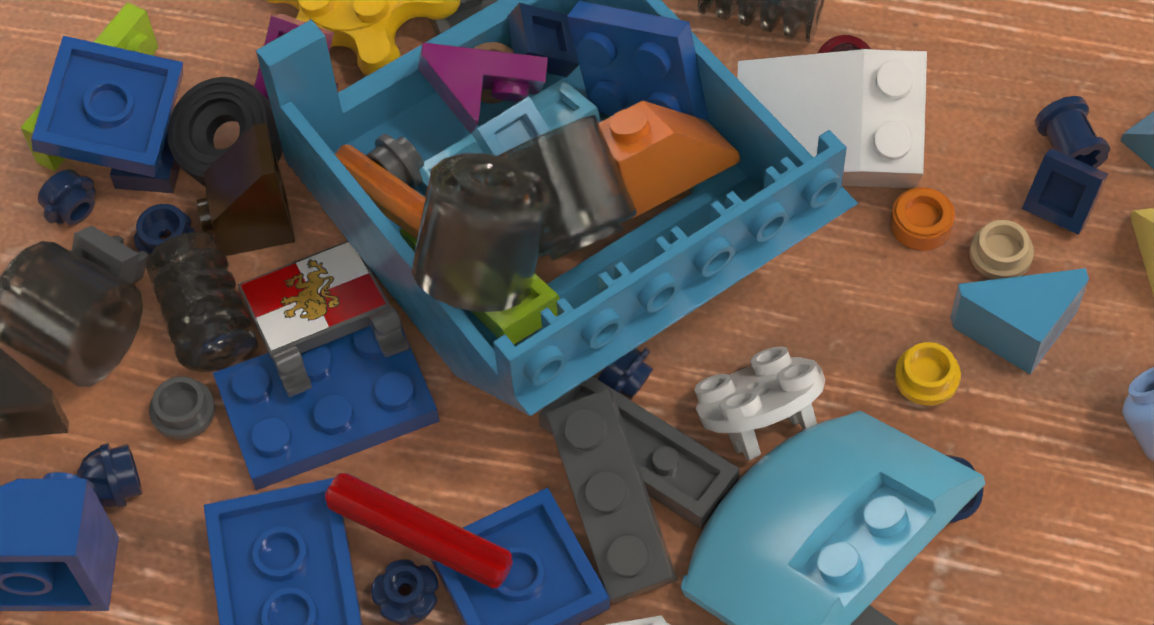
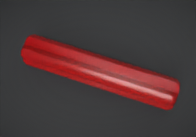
(419, 530)

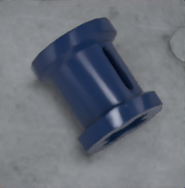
(1071, 132)

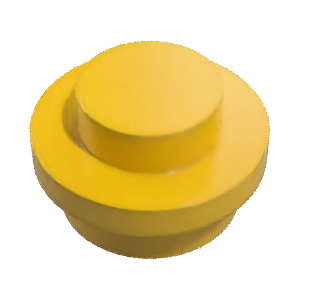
(927, 374)

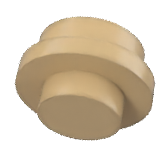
(1001, 250)

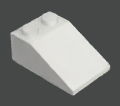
(862, 96)

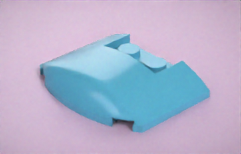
(824, 524)

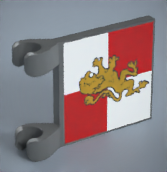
(316, 304)

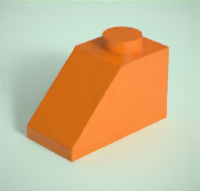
(664, 152)

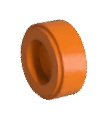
(922, 218)

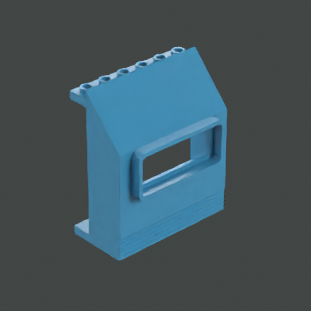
(609, 299)

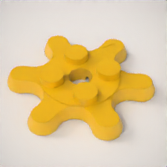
(369, 24)

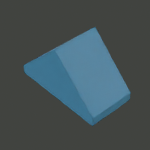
(1019, 314)

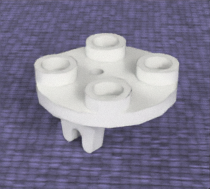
(760, 396)

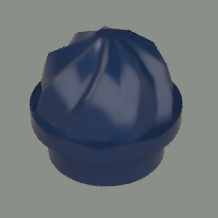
(111, 474)

